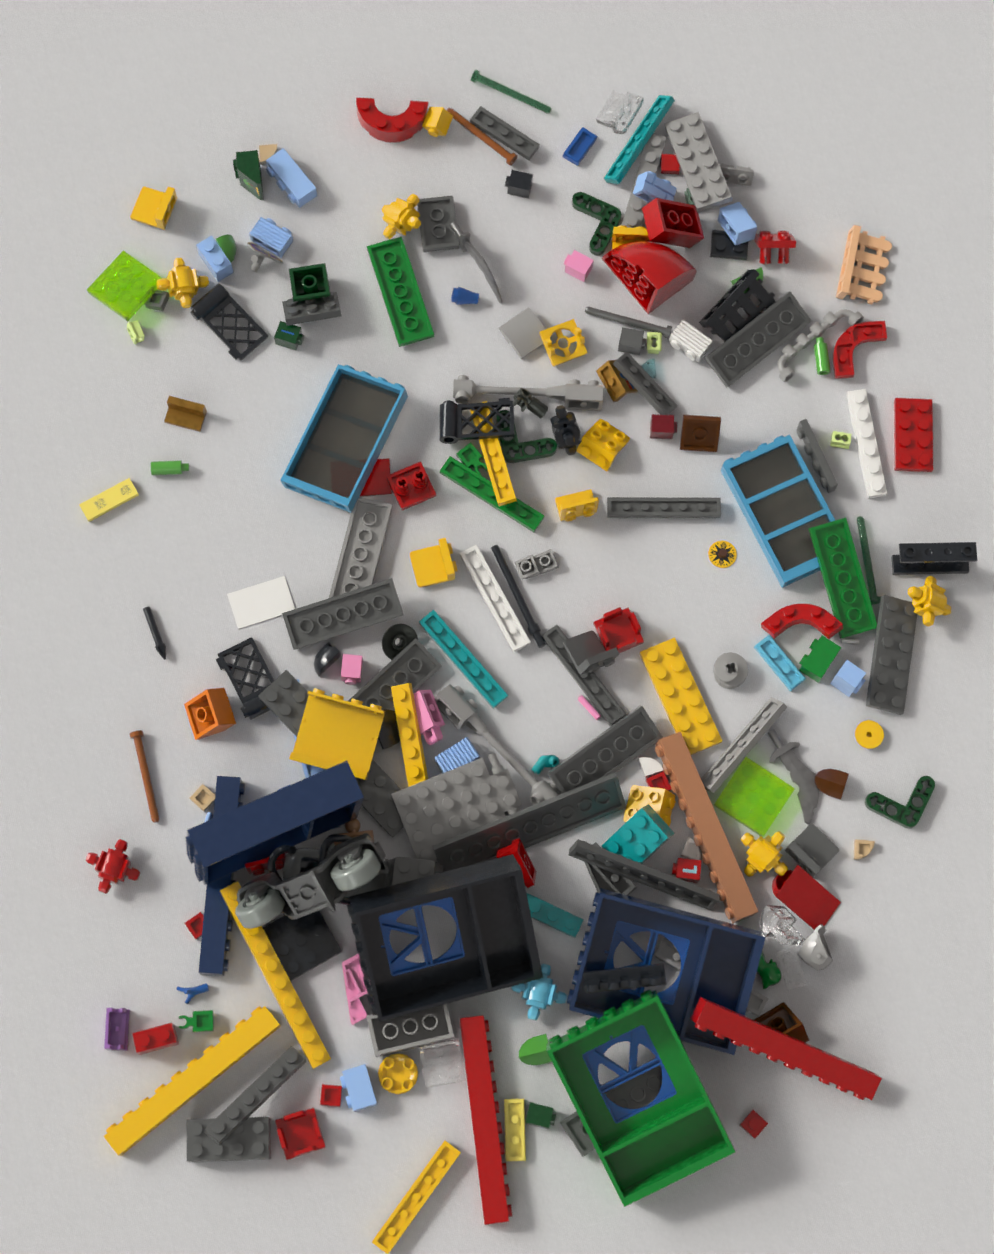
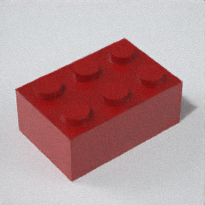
(672, 223)

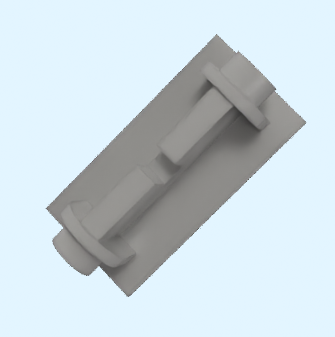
(737, 175)

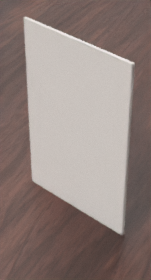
(260, 602)

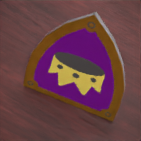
(258, 259)

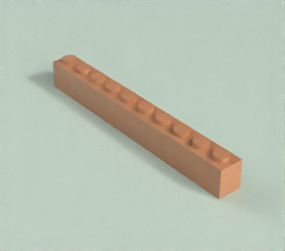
(706, 828)

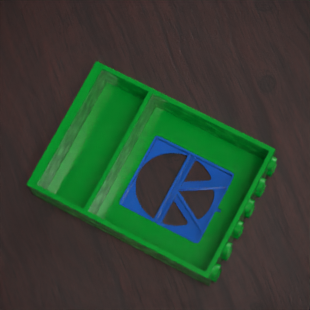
(648, 1144)

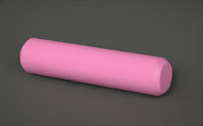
(589, 707)

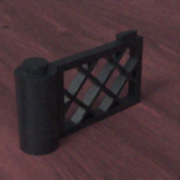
(211, 305)
(452, 417)
(251, 703)

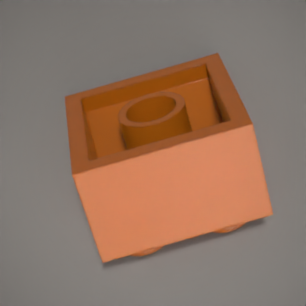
(209, 713)

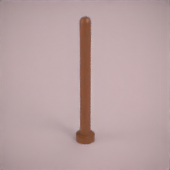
(510, 158)
(136, 735)

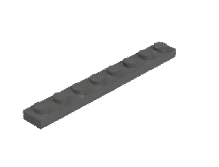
(643, 874)

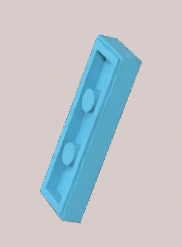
(779, 663)

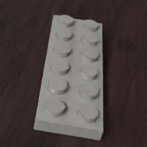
(698, 162)
(361, 546)

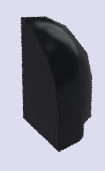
(325, 658)

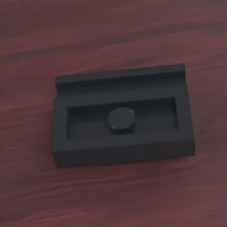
(724, 247)

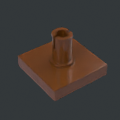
(700, 433)

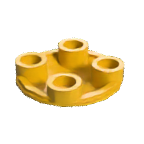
(398, 1073)

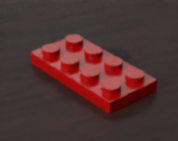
(913, 435)

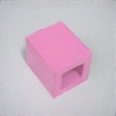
(578, 265)
(351, 669)

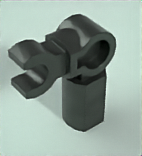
(524, 400)

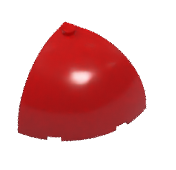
(650, 271)

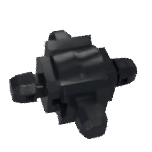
(565, 430)

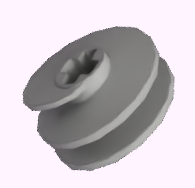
(721, 668)

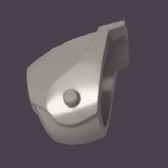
(815, 950)

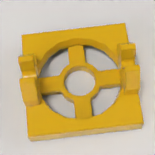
(550, 348)

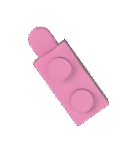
(428, 716)

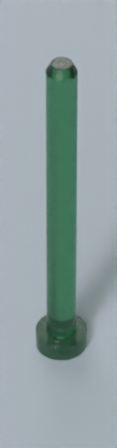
(510, 92)
(867, 561)

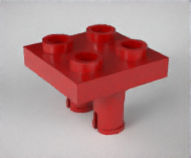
(782, 241)
(411, 486)

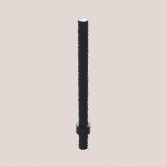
(533, 628)

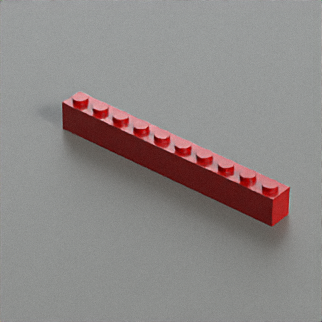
(786, 1049)
(484, 1121)

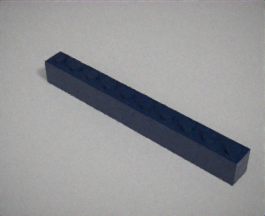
(216, 912)

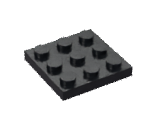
(302, 943)

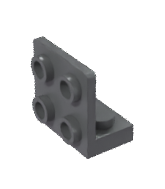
(812, 850)

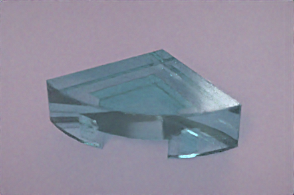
(649, 367)

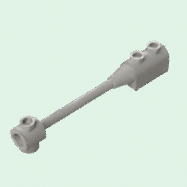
(575, 395)
(463, 712)

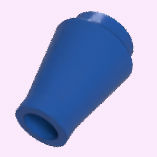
(464, 296)

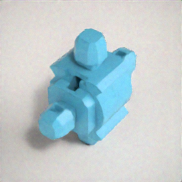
(540, 993)

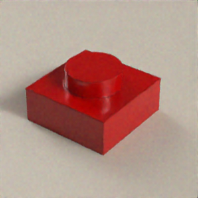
(753, 1124)

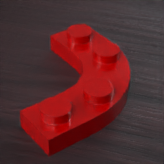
(849, 340)
(802, 614)

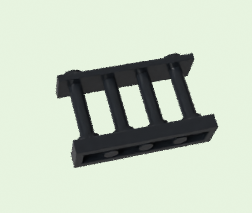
(934, 558)

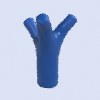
(193, 991)

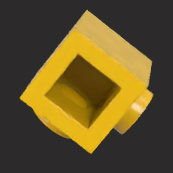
(437, 121)

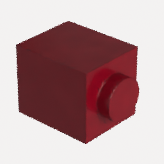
(662, 426)

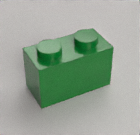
(819, 659)

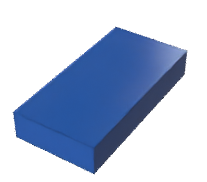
(579, 146)

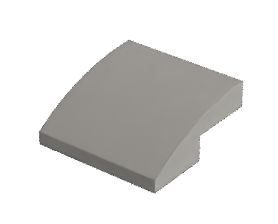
(523, 332)

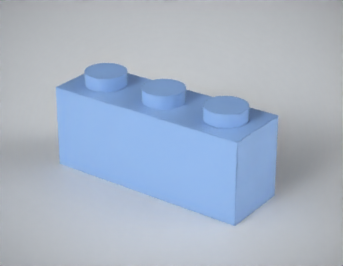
(290, 178)

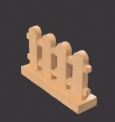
(861, 257)

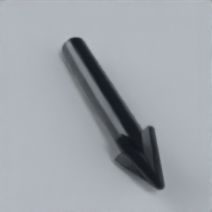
(160, 646)

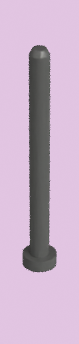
(629, 321)

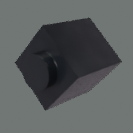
(519, 183)

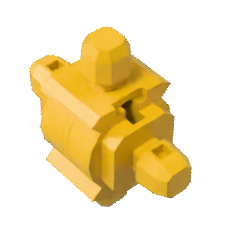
(401, 216)
(182, 283)
(929, 601)
(764, 853)

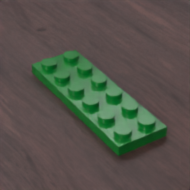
(400, 291)
(843, 577)

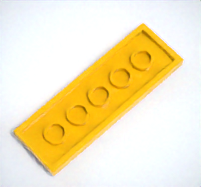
(680, 695)

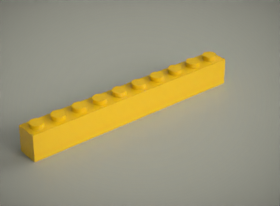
(192, 1081)

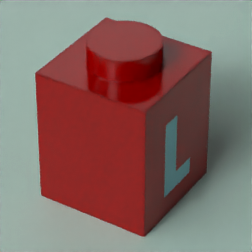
(687, 869)

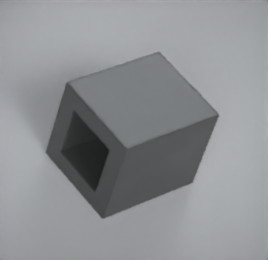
(631, 341)

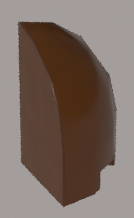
(831, 782)

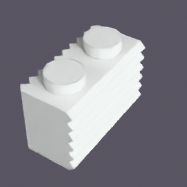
(690, 340)

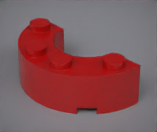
(391, 128)

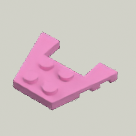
(354, 988)

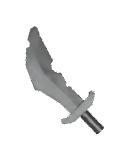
(465, 244)
(799, 774)

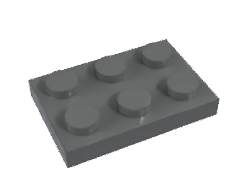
(435, 219)
(311, 309)

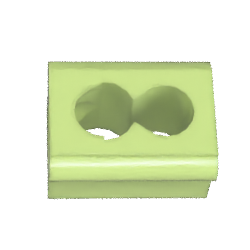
(135, 332)
(654, 350)
(839, 443)

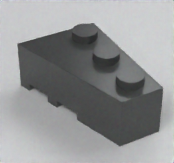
(608, 880)

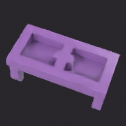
(117, 1029)

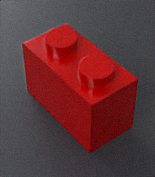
(155, 1038)

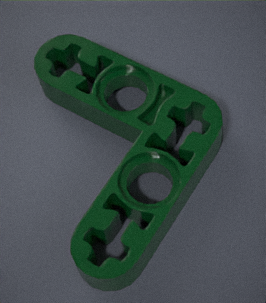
(603, 216)
(514, 445)
(902, 810)

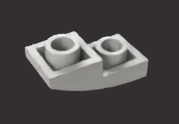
(536, 565)

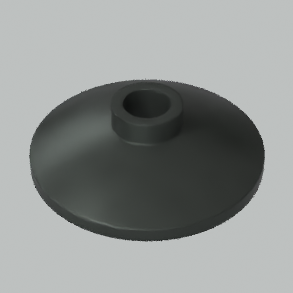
(404, 633)

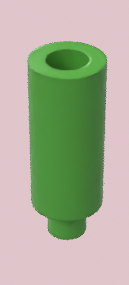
(821, 357)
(168, 467)

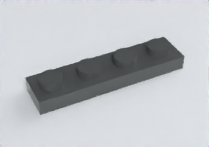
(504, 133)
(645, 384)
(819, 462)

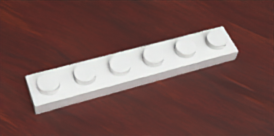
(866, 443)
(495, 598)

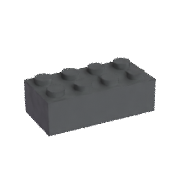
(247, 1142)

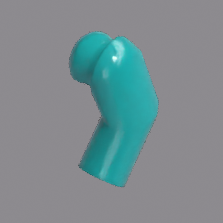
(545, 762)

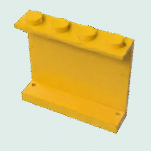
(338, 733)

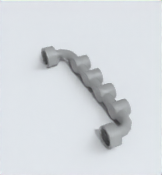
(817, 330)

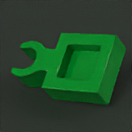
(471, 457)
(201, 1021)

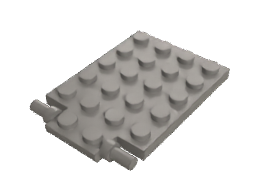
(455, 804)

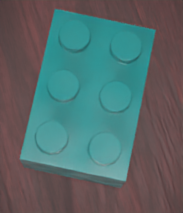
(639, 836)

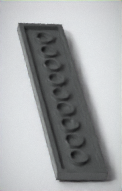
(288, 701)
(533, 823)

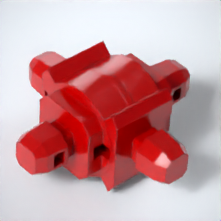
(113, 866)

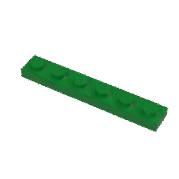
(484, 490)

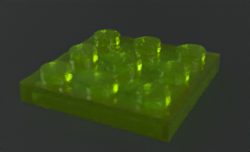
(124, 285)
(754, 797)

